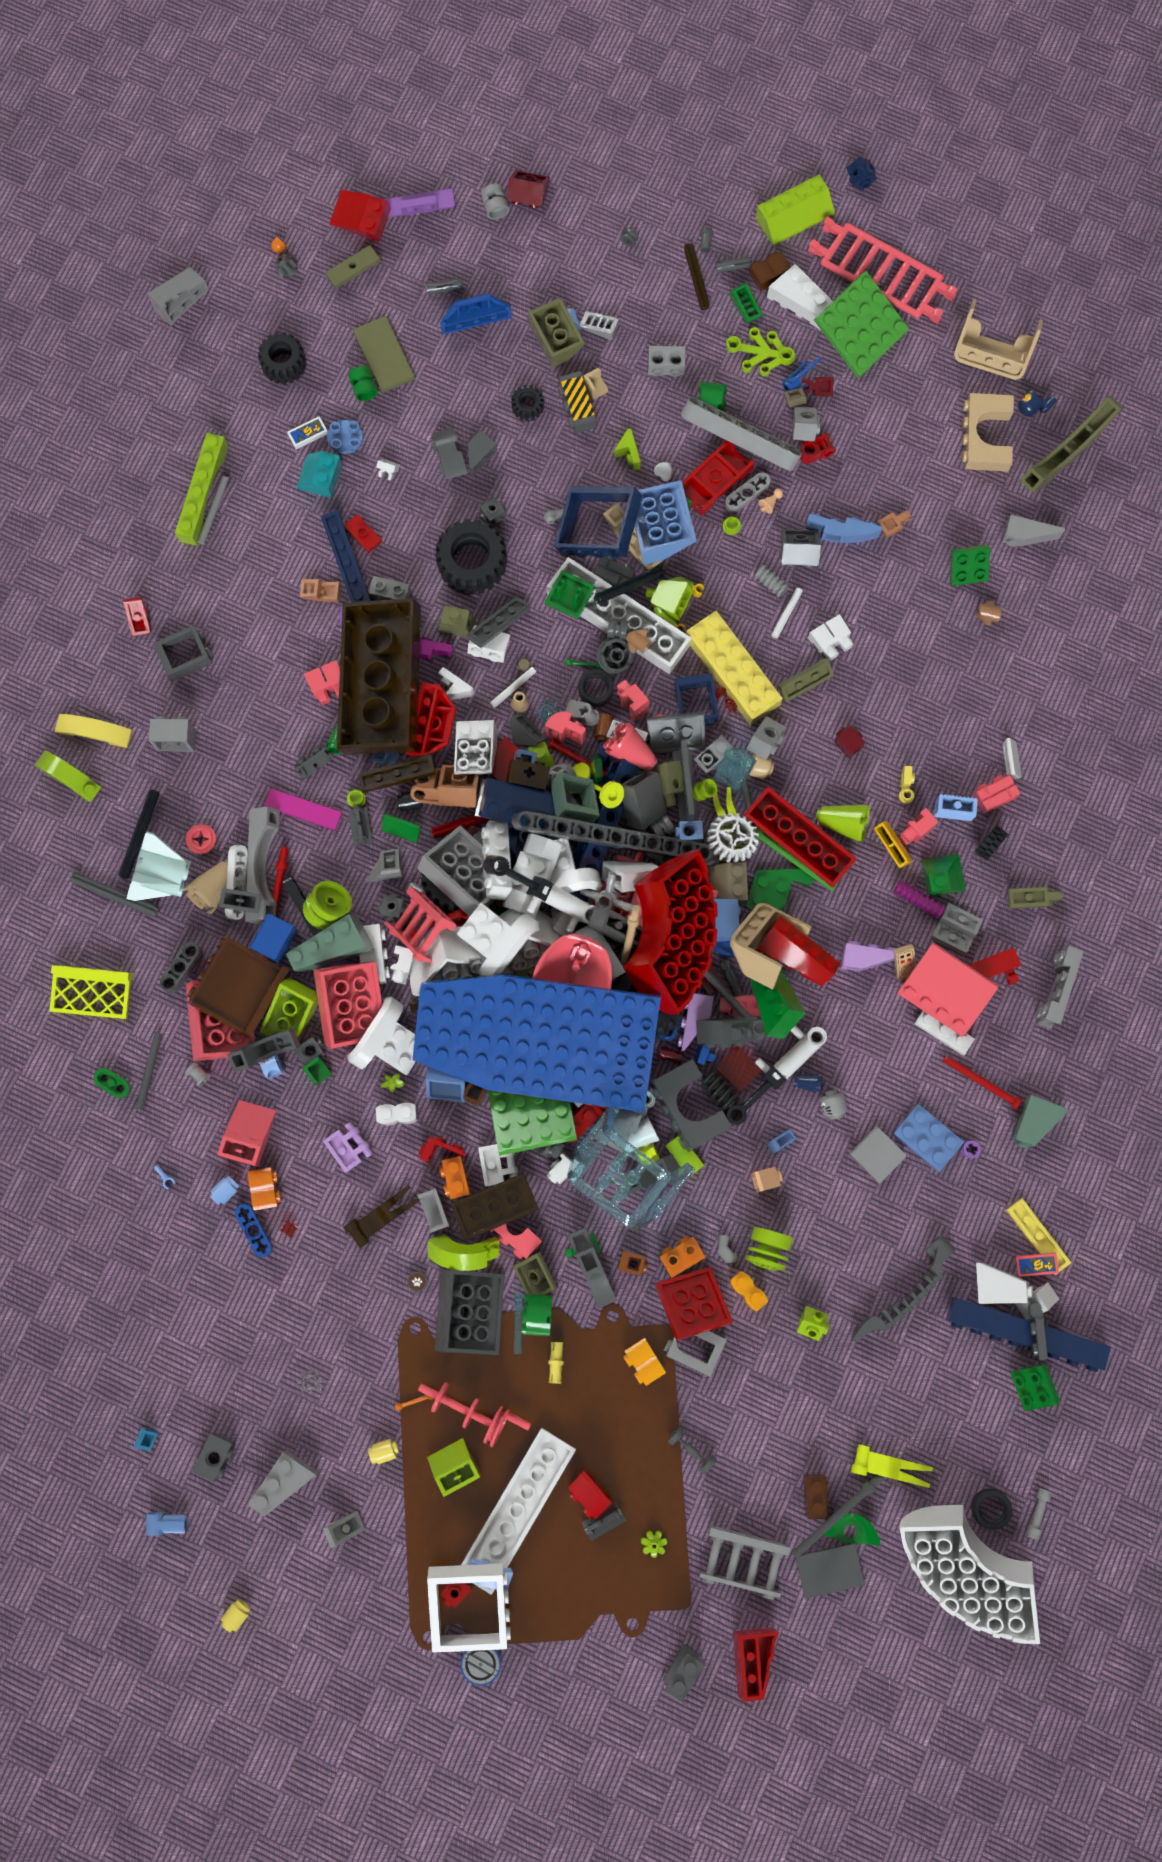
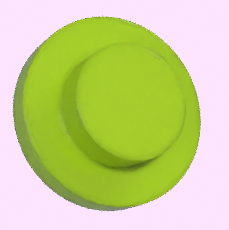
(731, 525)
(356, 797)

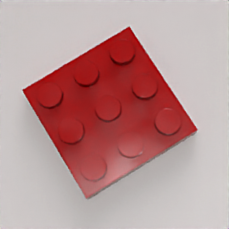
(693, 1303)

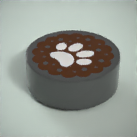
(417, 1281)

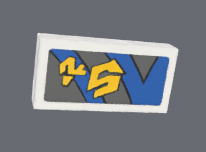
(307, 432)

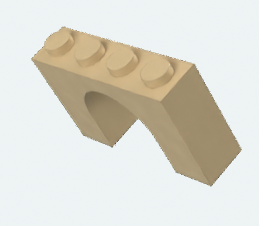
(977, 453)

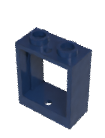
(695, 682)

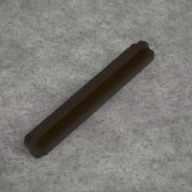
(696, 276)

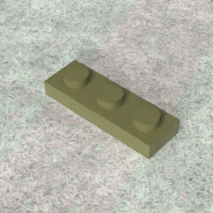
(805, 680)

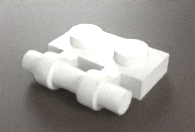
(492, 1166)

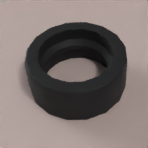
(596, 673)
(1007, 1509)

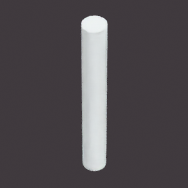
(788, 610)
(515, 685)

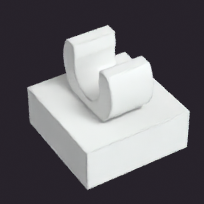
(388, 466)

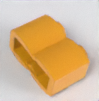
(744, 1286)
(644, 1361)

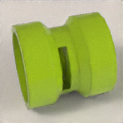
(704, 789)

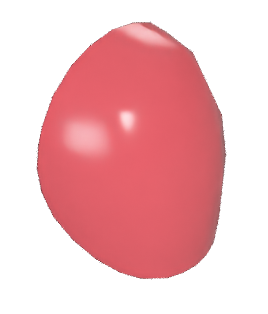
(575, 961)

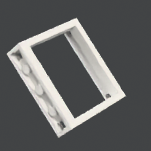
(468, 1574)

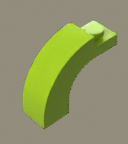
(67, 775)
(462, 1256)

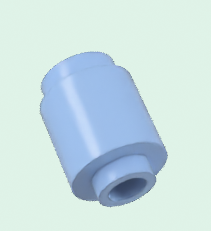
(224, 1190)

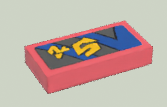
(1037, 1264)

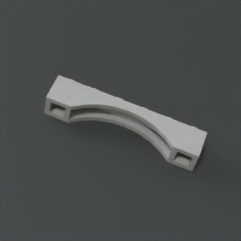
(262, 829)

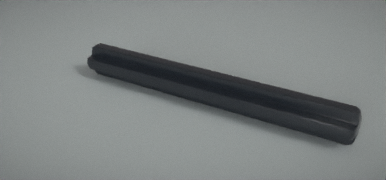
(629, 585)
(139, 833)

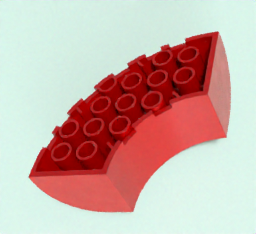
(675, 931)

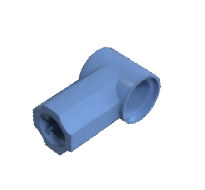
(159, 1523)

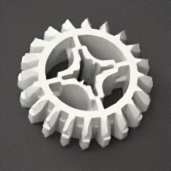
(748, 838)

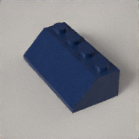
(504, 800)

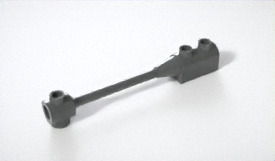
(757, 1025)

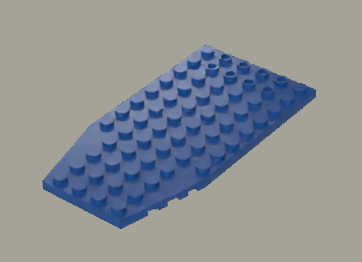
(540, 1038)

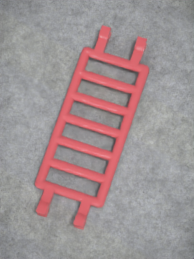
(923, 308)

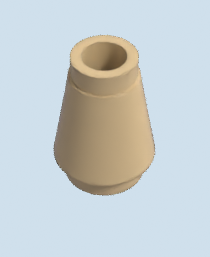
(519, 706)

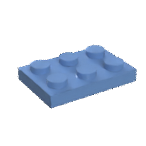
(928, 1138)

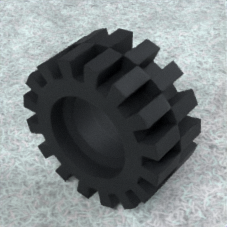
(524, 393)
(991, 842)

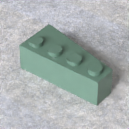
(337, 942)

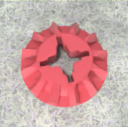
(194, 833)

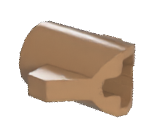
(988, 612)
(638, 640)

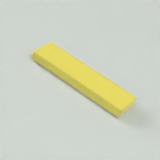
(1036, 1232)

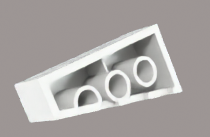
(799, 294)

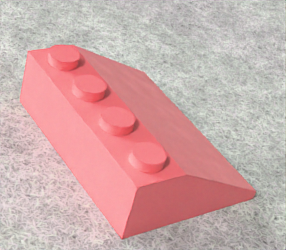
(947, 989)
(347, 1001)
(209, 1036)

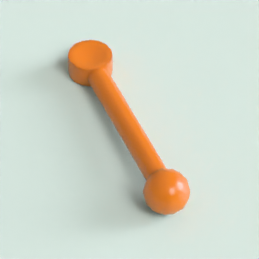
(399, 1406)

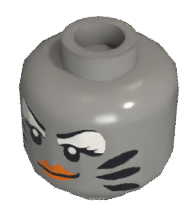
(833, 1105)

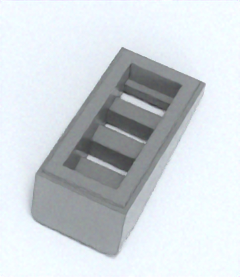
(606, 320)

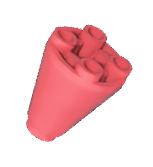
(630, 746)

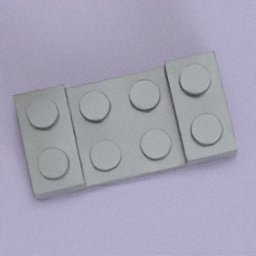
(1066, 963)

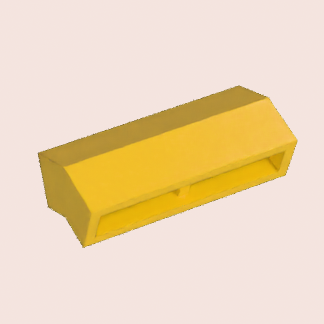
(896, 842)

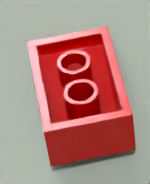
(361, 214)

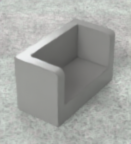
(434, 1210)

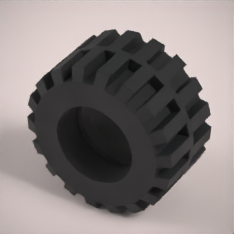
(279, 345)

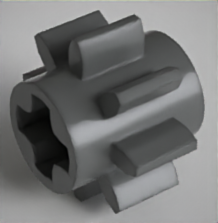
(286, 266)

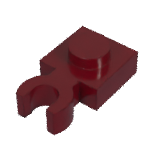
(821, 386)

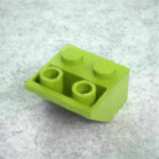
(453, 1467)

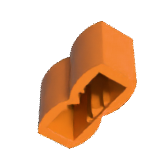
(263, 1188)

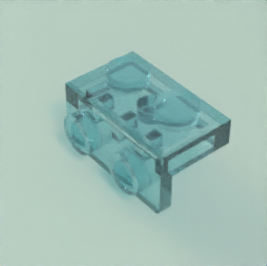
(735, 768)

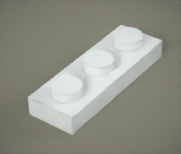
(944, 1034)

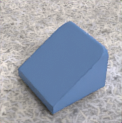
(385, 759)

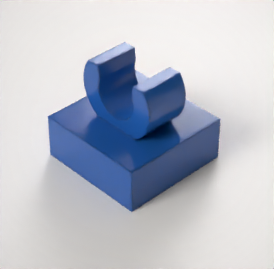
(702, 1054)

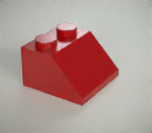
(590, 1495)

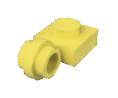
(907, 779)

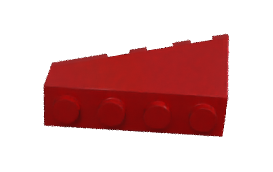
(797, 951)

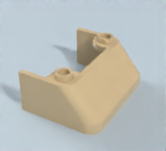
(992, 354)
(748, 937)

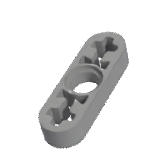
(750, 484)

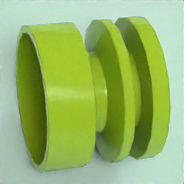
(769, 1249)

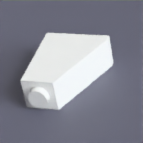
(626, 873)
(1000, 1286)

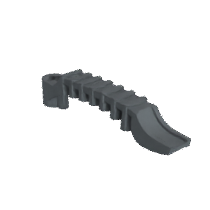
(939, 1251)

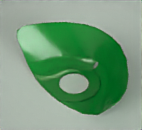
(865, 1531)

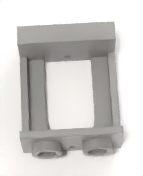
(705, 1368)

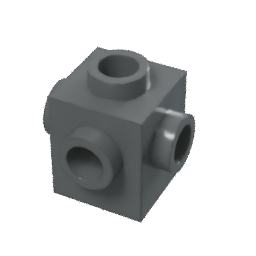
(493, 512)
(394, 914)

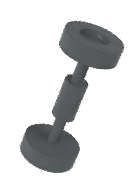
(707, 1463)

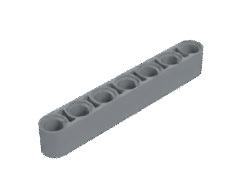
(741, 433)

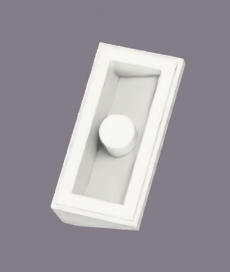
(1011, 758)

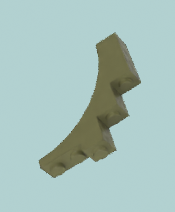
(1080, 440)

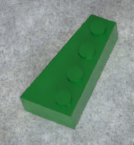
(778, 1007)

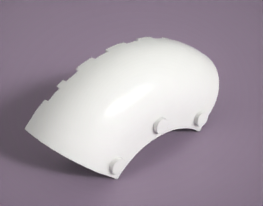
(457, 959)
(968, 1576)

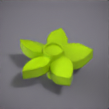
(392, 1083)

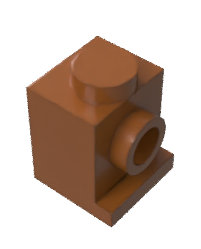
(624, 1264)

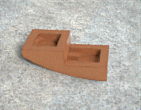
(320, 591)

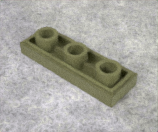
(360, 262)

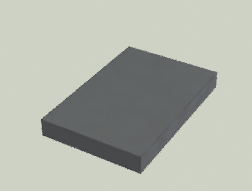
(668, 731)
(829, 1570)

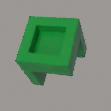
(317, 1071)

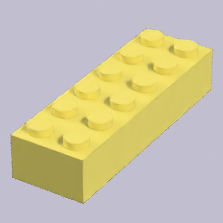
(733, 668)

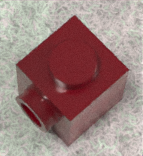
(849, 741)

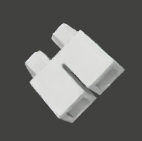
(831, 635)
(403, 966)

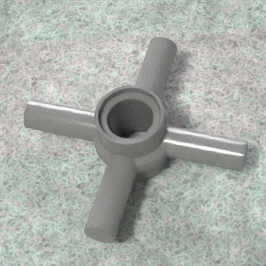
(609, 893)

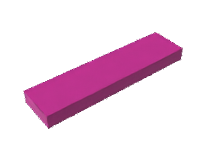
(303, 809)

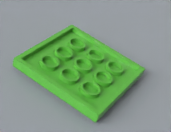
(861, 324)
(529, 1121)

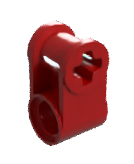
(819, 448)

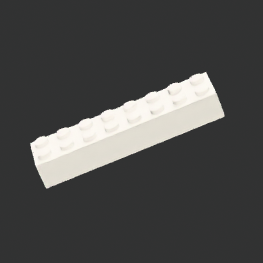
(667, 641)

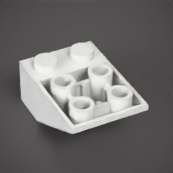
(475, 747)

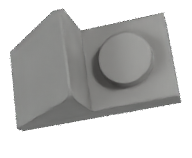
(343, 1529)

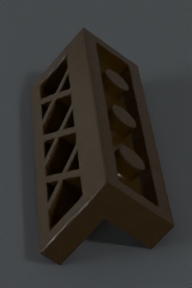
(397, 773)

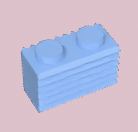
(955, 807)

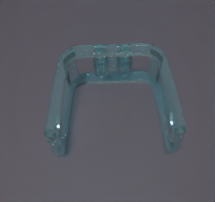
(580, 1164)

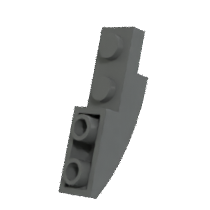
(592, 1267)

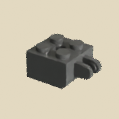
(724, 1031)

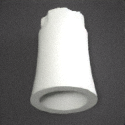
(645, 1134)

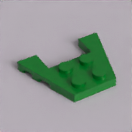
(774, 885)

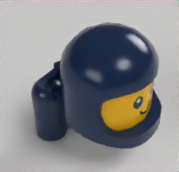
(1032, 403)

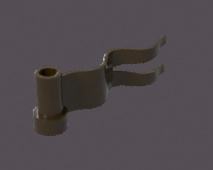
(377, 1219)

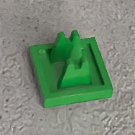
(969, 565)
(569, 595)
(1035, 1387)

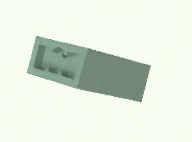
(585, 787)

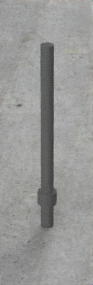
(866, 1490)

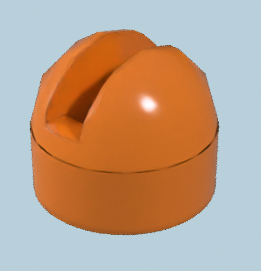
(277, 245)

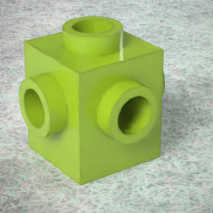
(813, 1323)

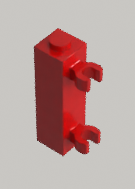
(997, 964)

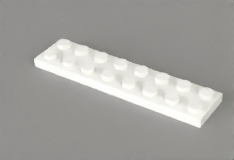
(521, 1501)

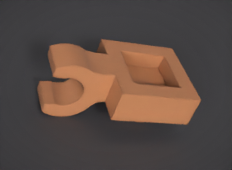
(892, 523)

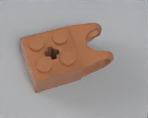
(448, 789)

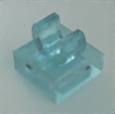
(547, 710)

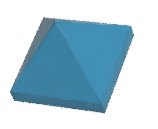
(146, 1439)

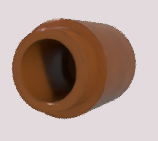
(602, 727)

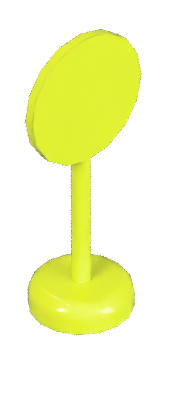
(610, 794)

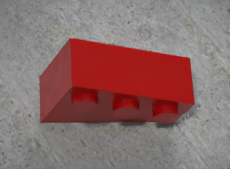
(752, 1661)

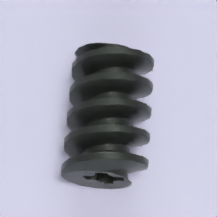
(719, 1090)

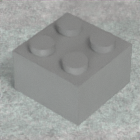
(172, 734)

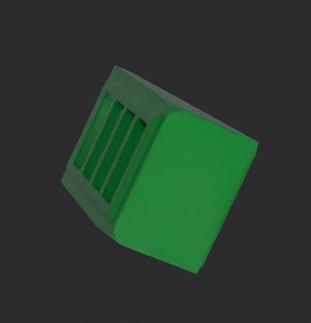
(751, 301)

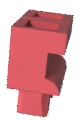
(318, 685)
(633, 698)
(916, 831)

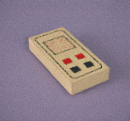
(904, 961)

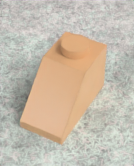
(766, 1179)

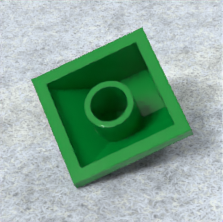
(943, 875)

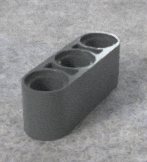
(181, 958)

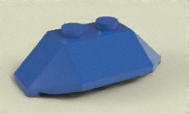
(474, 312)

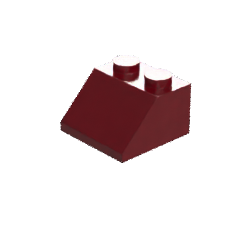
(527, 189)

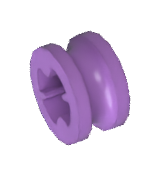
(973, 1144)

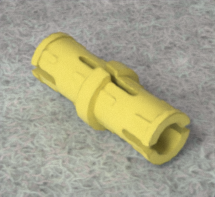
(556, 1362)

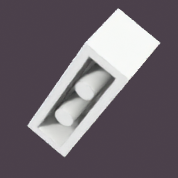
(377, 936)

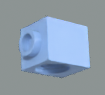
(695, 826)

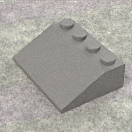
(457, 870)

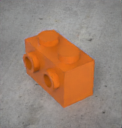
(456, 1178)
(681, 1256)

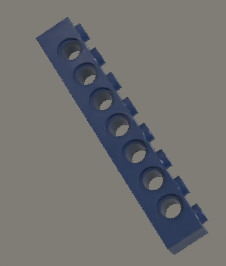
(583, 856)

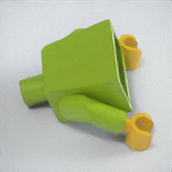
(672, 598)

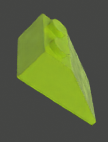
(290, 1008)

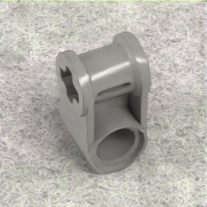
(583, 713)

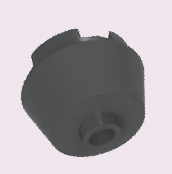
(614, 655)

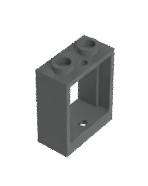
(188, 667)

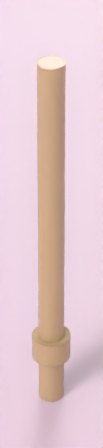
(633, 922)

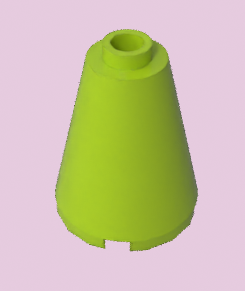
(845, 820)

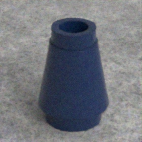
(809, 1082)

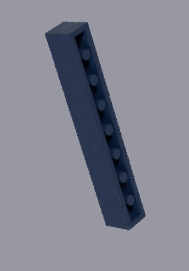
(1018, 1333)

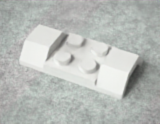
(536, 860)

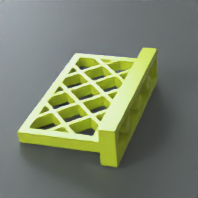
(87, 975)

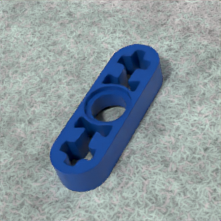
(255, 1246)

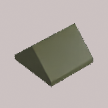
(535, 1275)

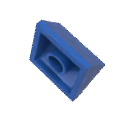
(274, 938)

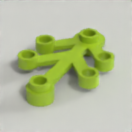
(762, 351)

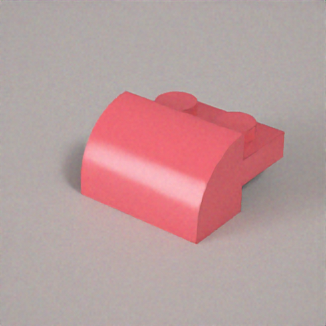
(561, 727)

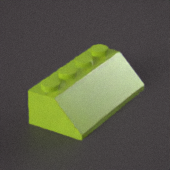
(795, 210)

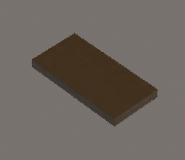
(494, 1206)

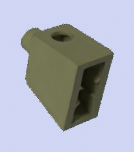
(456, 621)
(671, 781)

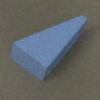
(781, 1141)

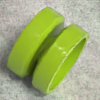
(326, 904)

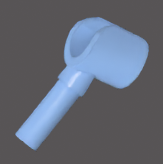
(164, 1176)

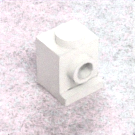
(559, 1169)

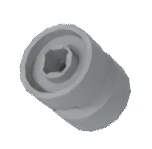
(495, 202)

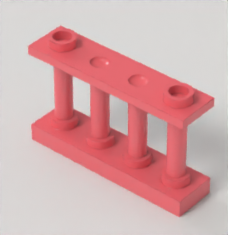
(433, 914)

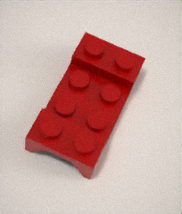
(715, 477)

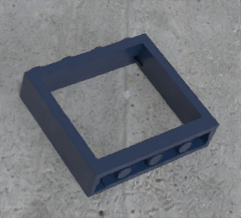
(598, 494)

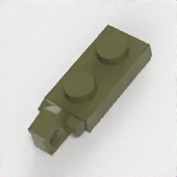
(1032, 897)

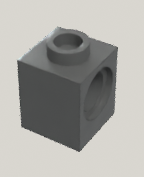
(301, 1051)

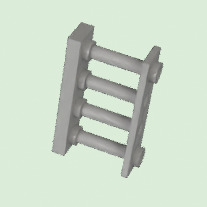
(758, 1546)

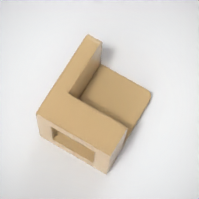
(594, 384)

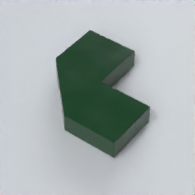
(596, 771)

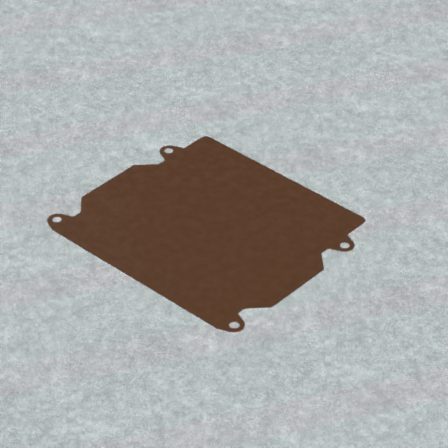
(618, 1436)

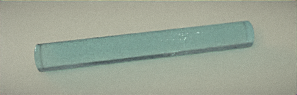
(518, 1323)

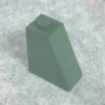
(1036, 1121)

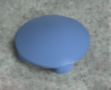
(345, 436)

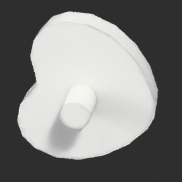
(664, 470)

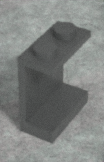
(683, 1672)

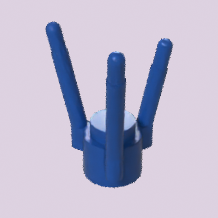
(793, 380)

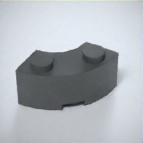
(449, 453)

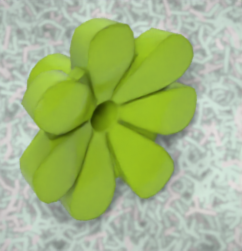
(654, 1540)

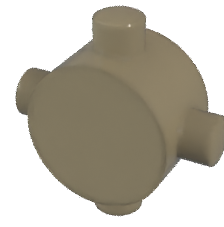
(523, 665)

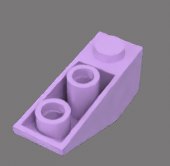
(864, 957)
(697, 1009)

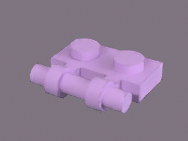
(343, 1151)

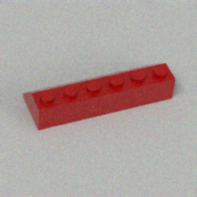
(800, 837)

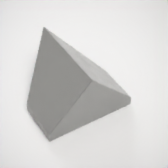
(387, 866)

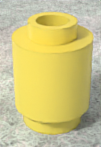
(383, 1451)
(235, 1615)

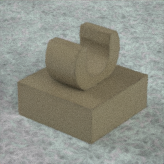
(795, 397)

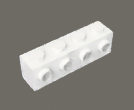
(496, 843)

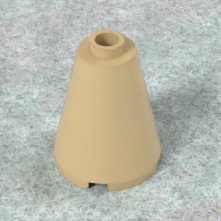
(207, 888)

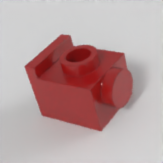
(463, 1590)

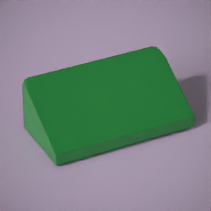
(401, 828)

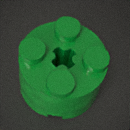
(713, 394)
(537, 1315)

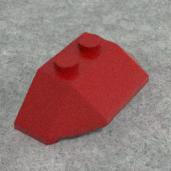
(434, 720)

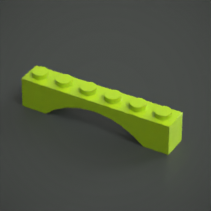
(208, 464)

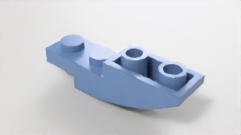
(849, 532)

